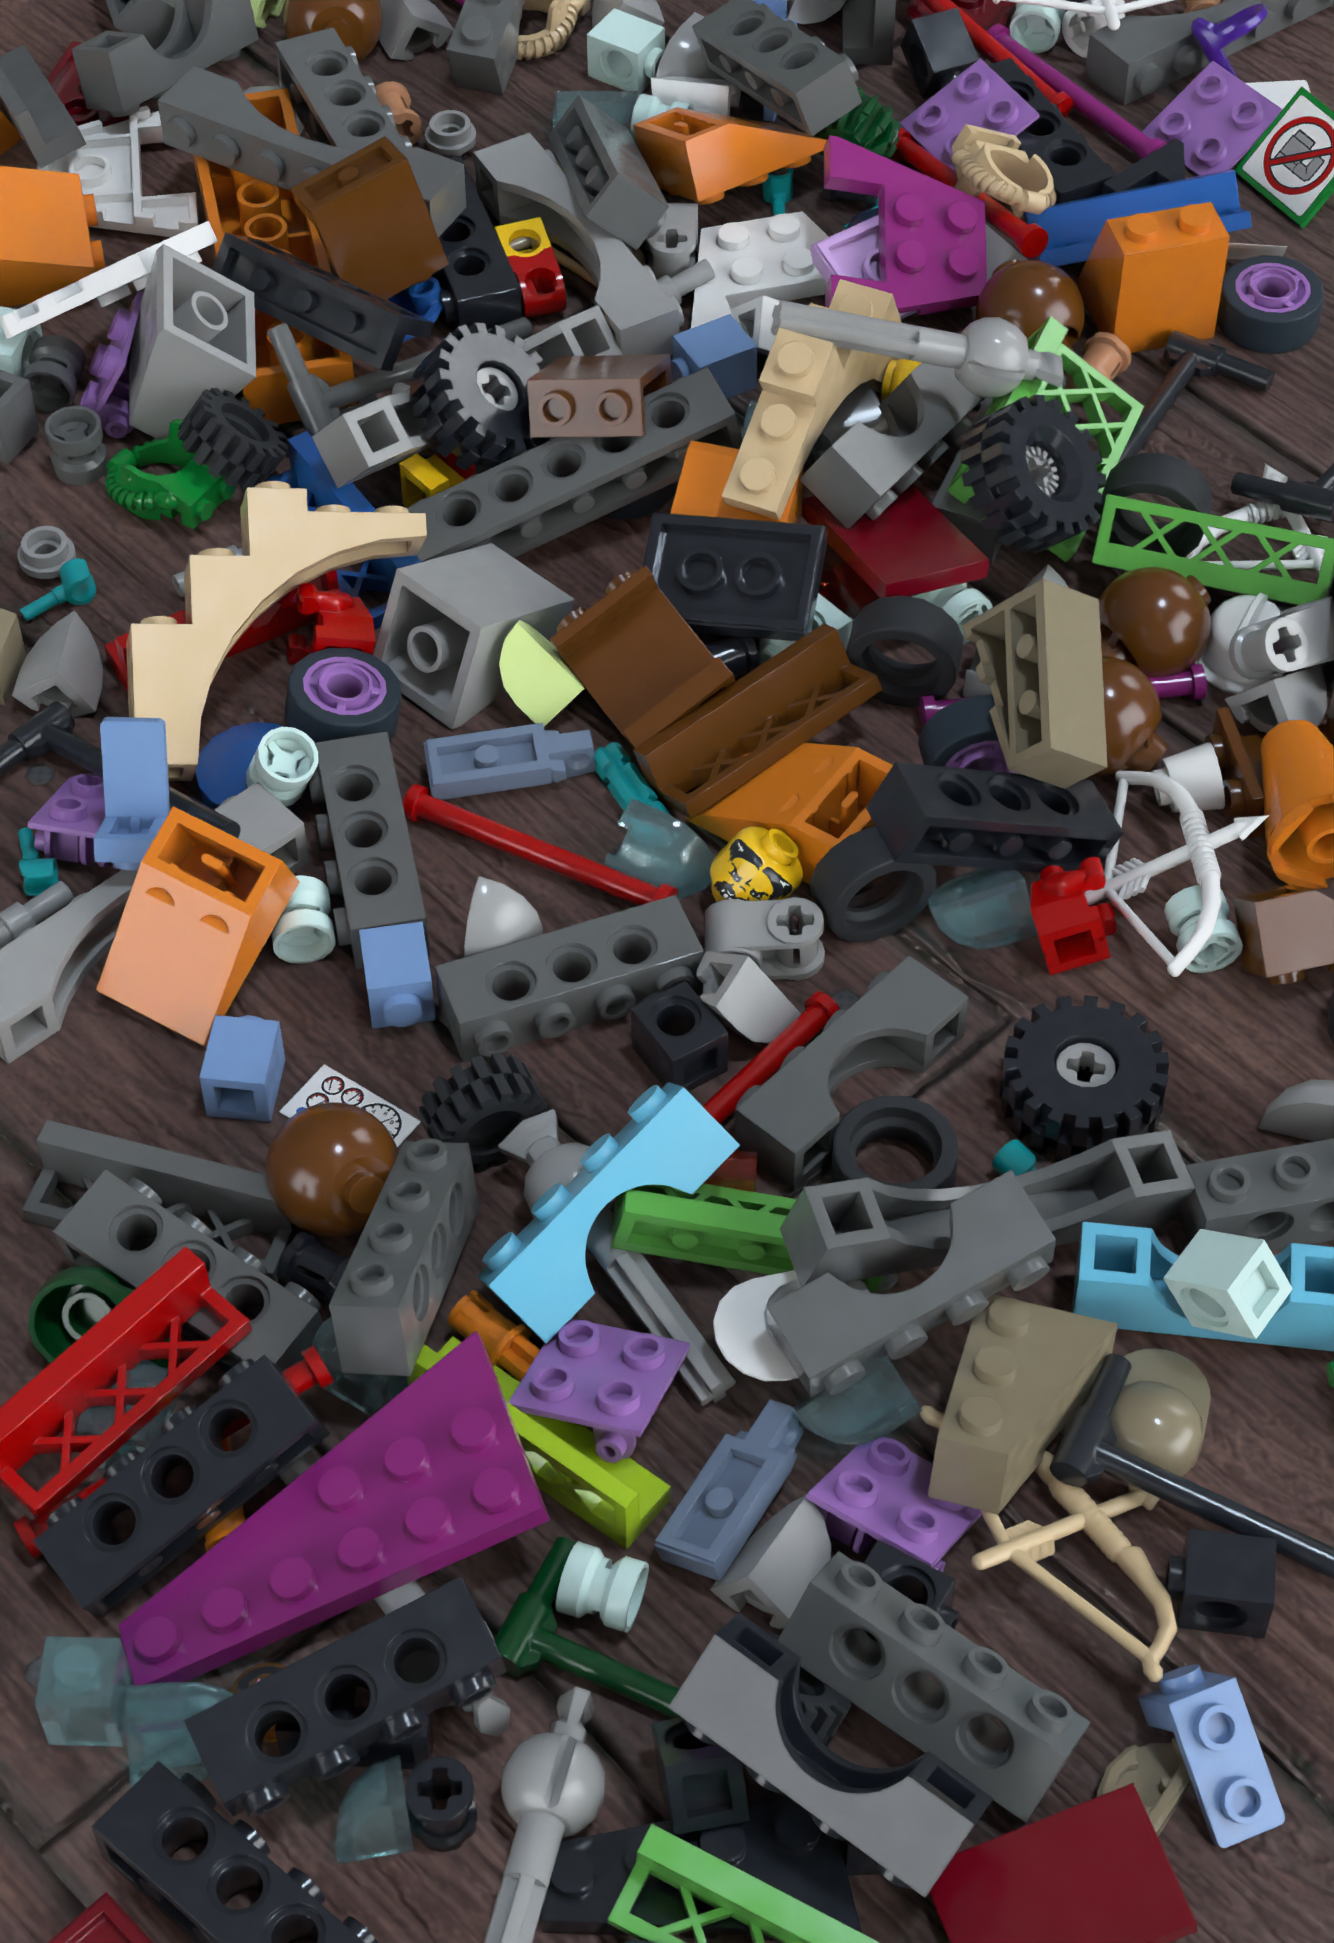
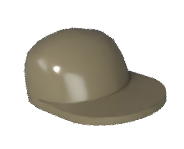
(1162, 1410)

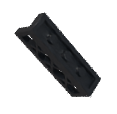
(319, 301)

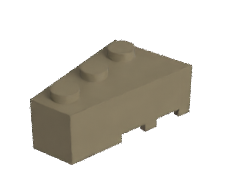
(1046, 681)
(1012, 1396)

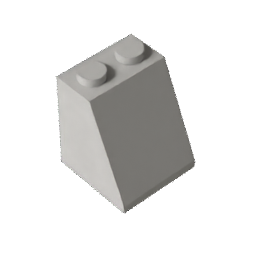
(187, 338)
(450, 627)

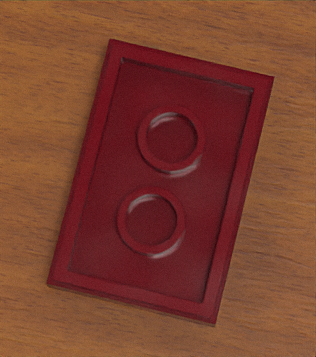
(904, 549)
(1067, 1880)

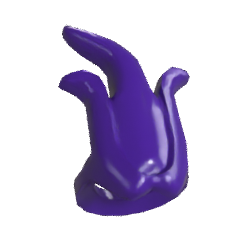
(1216, 36)

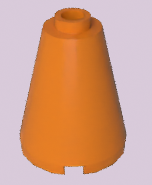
(1299, 803)

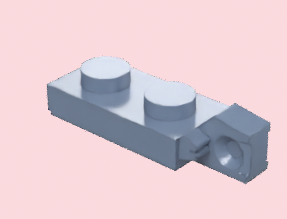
(505, 760)
(731, 1494)

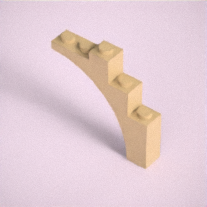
(800, 392)
(224, 594)

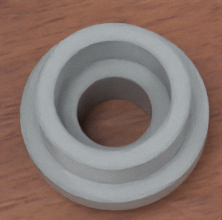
(450, 133)
(44, 552)

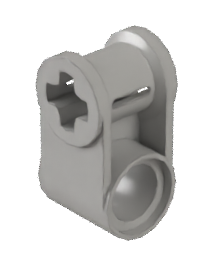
(676, 241)
(1285, 642)
(766, 934)

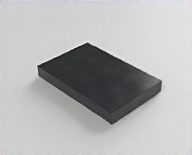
(738, 573)

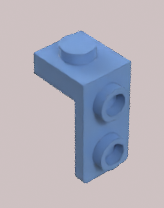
(133, 789)
(1217, 1751)

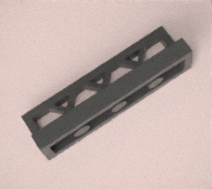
(36, 109)
(180, 1180)

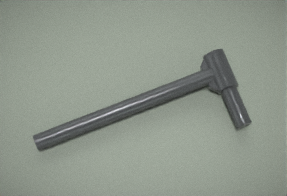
(319, 403)

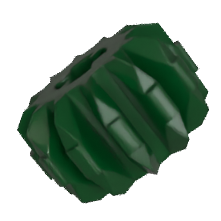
(866, 126)

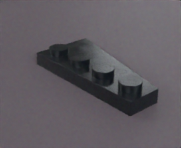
(775, 1846)

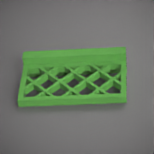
(1090, 390)

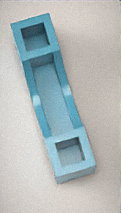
(544, 1266)
(1123, 1283)

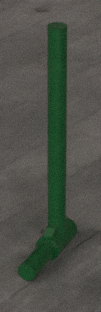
(532, 1637)

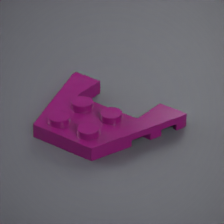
(927, 231)

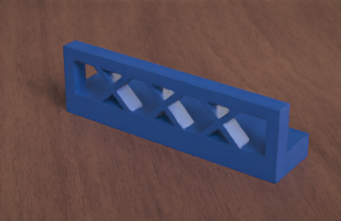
(1077, 223)
(311, 473)

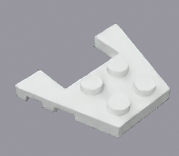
(113, 172)
(756, 260)
(106, 284)

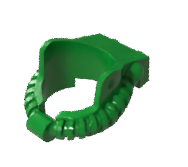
(147, 495)

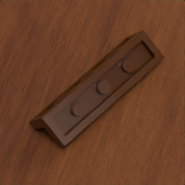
(755, 719)

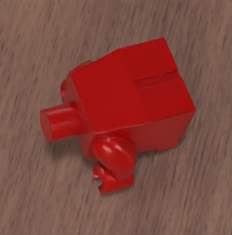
(339, 623)
(1065, 924)

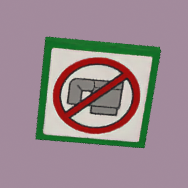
(1294, 158)

